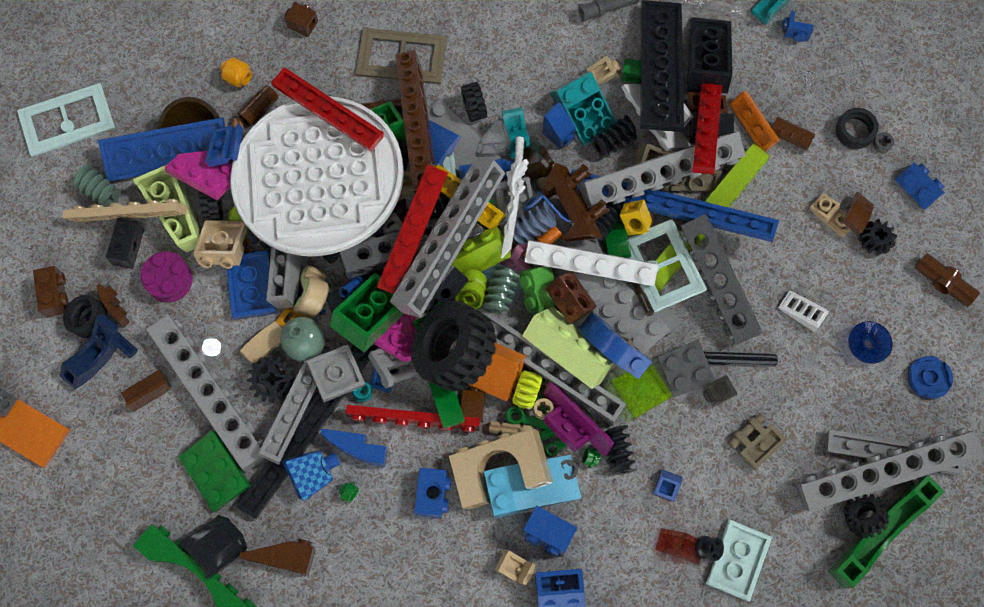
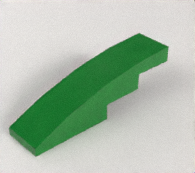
(447, 406)

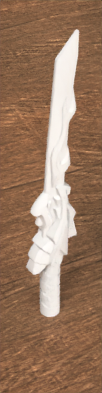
(516, 188)

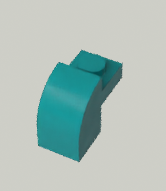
(515, 127)

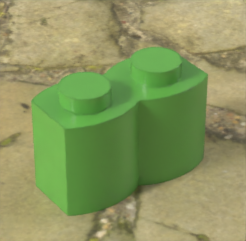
(534, 282)

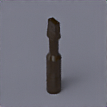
(644, 300)

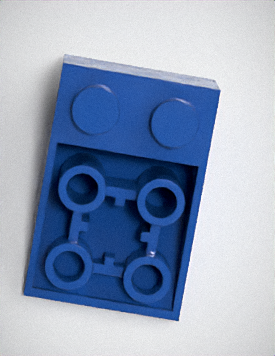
(560, 588)

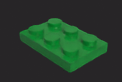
(214, 471)

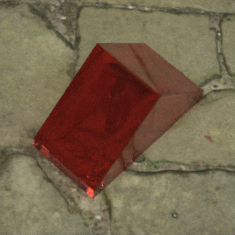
(678, 545)

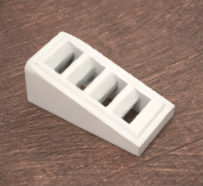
(807, 304)

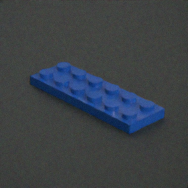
(149, 150)

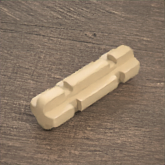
(504, 428)

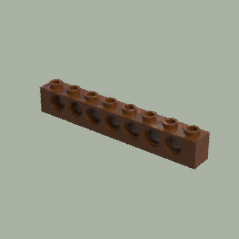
(415, 115)

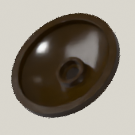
(186, 111)

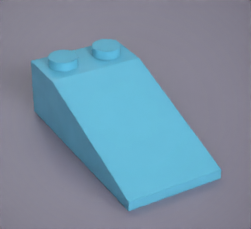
(511, 497)

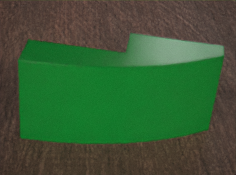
(618, 241)

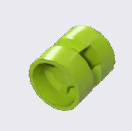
(474, 289)

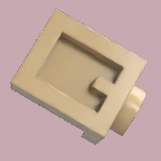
(605, 70)

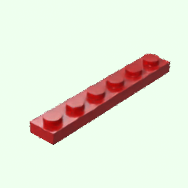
(327, 109)
(707, 129)
(412, 228)
(403, 417)

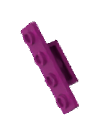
(572, 423)

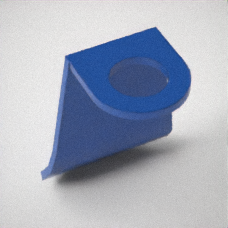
(537, 197)

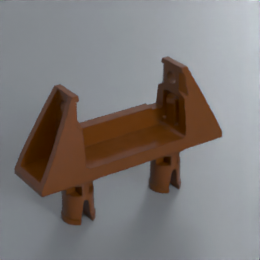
(564, 185)

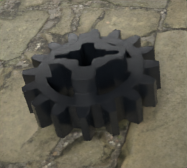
(270, 368)

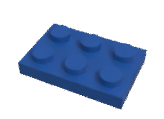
(249, 286)

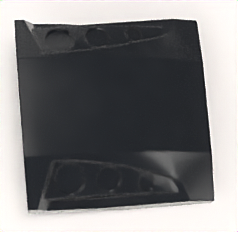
(215, 545)

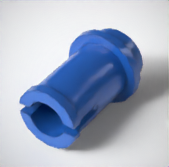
(346, 290)

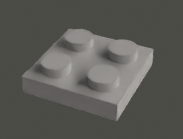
(335, 373)

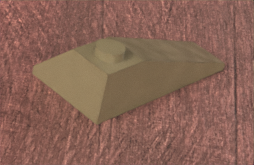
(704, 182)

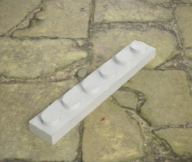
(591, 263)

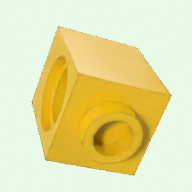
(633, 211)

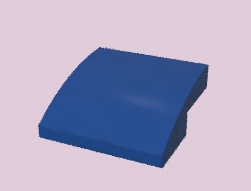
(443, 142)

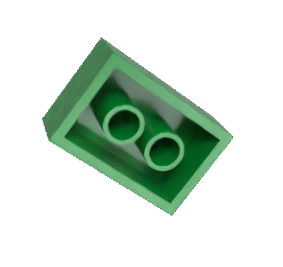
(365, 314)

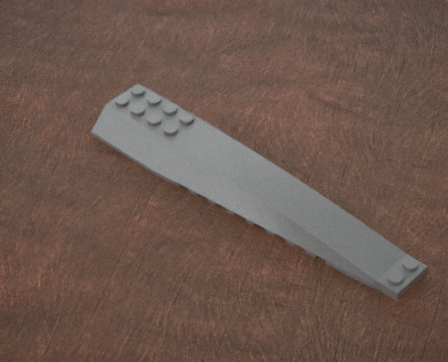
(615, 299)

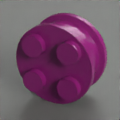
(166, 277)

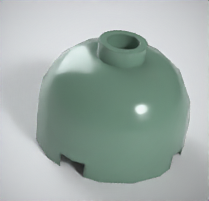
(302, 338)

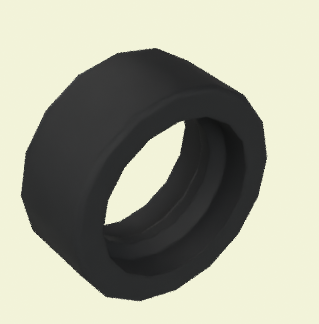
(862, 115)
(75, 309)

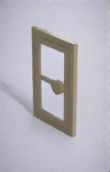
(364, 69)

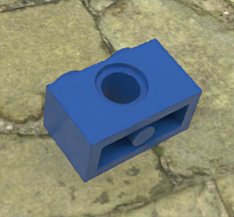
(430, 479)

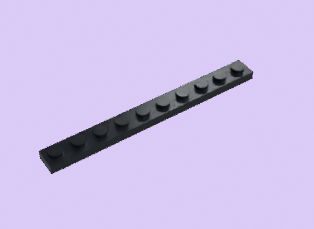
(311, 423)

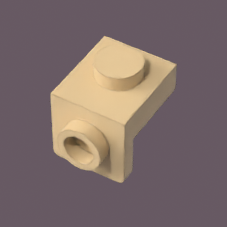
(515, 567)

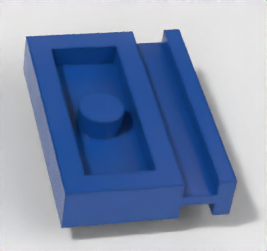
(224, 145)

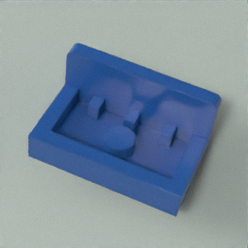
(920, 185)

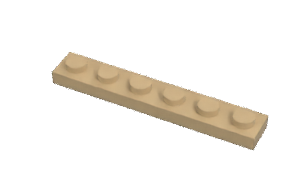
(132, 210)

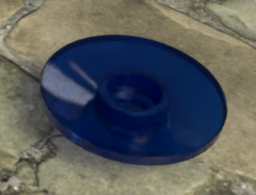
(876, 335)

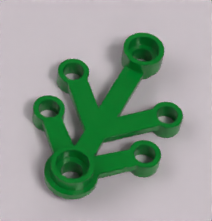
(533, 421)

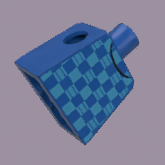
(310, 472)

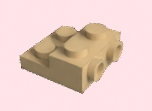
(221, 244)

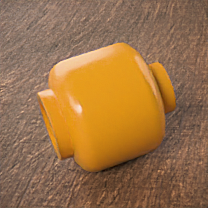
(236, 72)

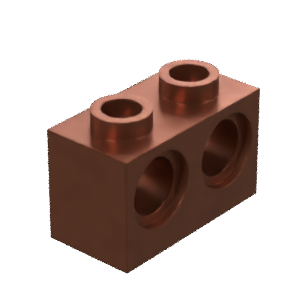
(570, 297)

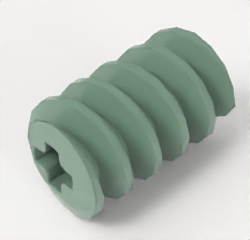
(95, 186)
(500, 289)

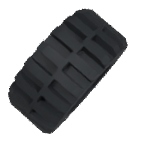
(470, 354)

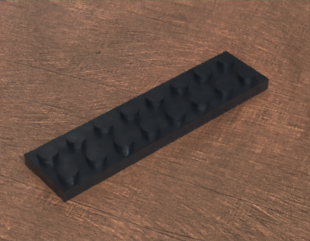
(661, 67)

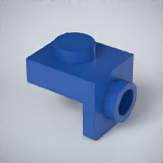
(796, 30)

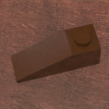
(287, 556)

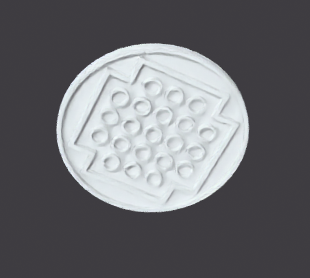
(312, 185)

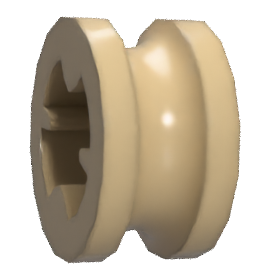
(547, 403)

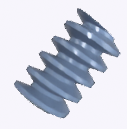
(535, 224)

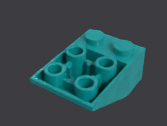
(584, 106)

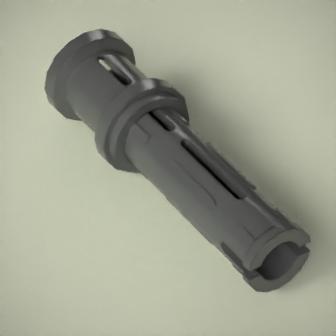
(599, 7)

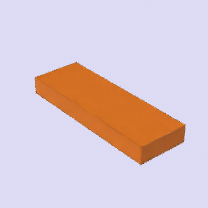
(754, 121)

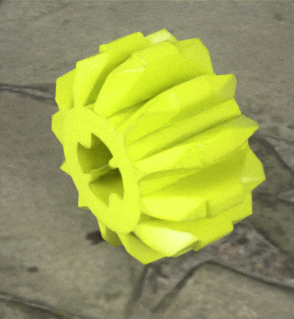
(527, 389)

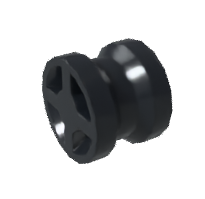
(709, 548)

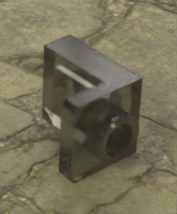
(719, 391)

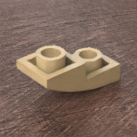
(830, 213)
(262, 343)

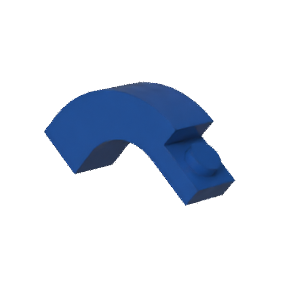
(614, 346)

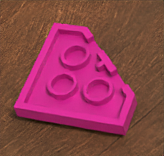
(196, 172)
(398, 338)

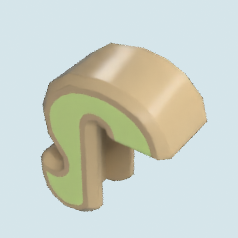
(314, 292)

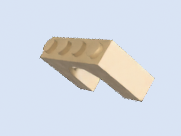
(469, 464)

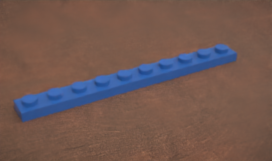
(690, 209)

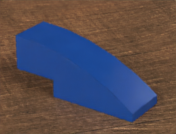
(356, 446)

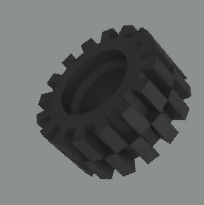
(474, 101)
(210, 208)
(869, 526)

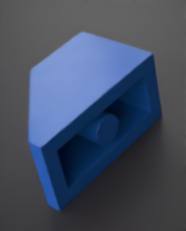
(558, 126)

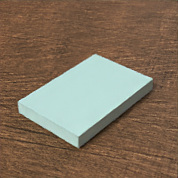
(741, 560)

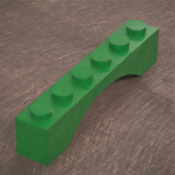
(159, 548)
(865, 551)

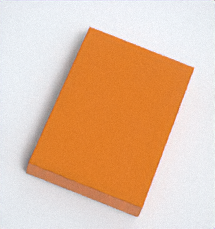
(31, 433)

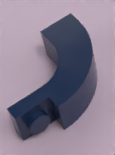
(93, 355)

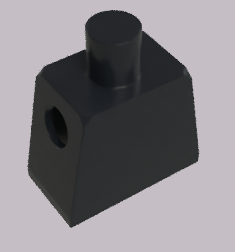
(448, 289)

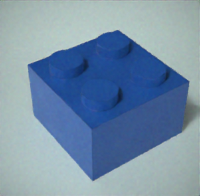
(549, 532)

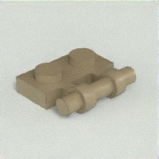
(760, 448)

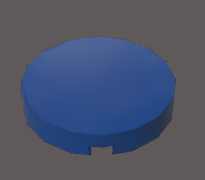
(930, 377)

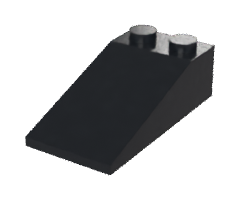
(709, 54)

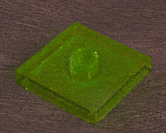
(642, 393)

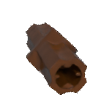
(947, 280)

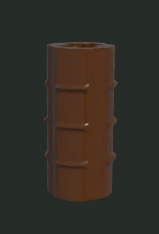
(258, 105)
(793, 133)

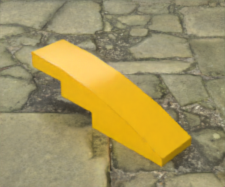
(490, 216)

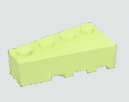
(161, 186)
(567, 346)

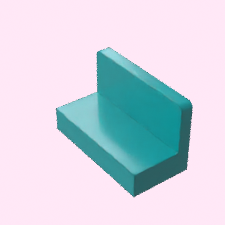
(768, 9)

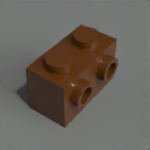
(50, 291)

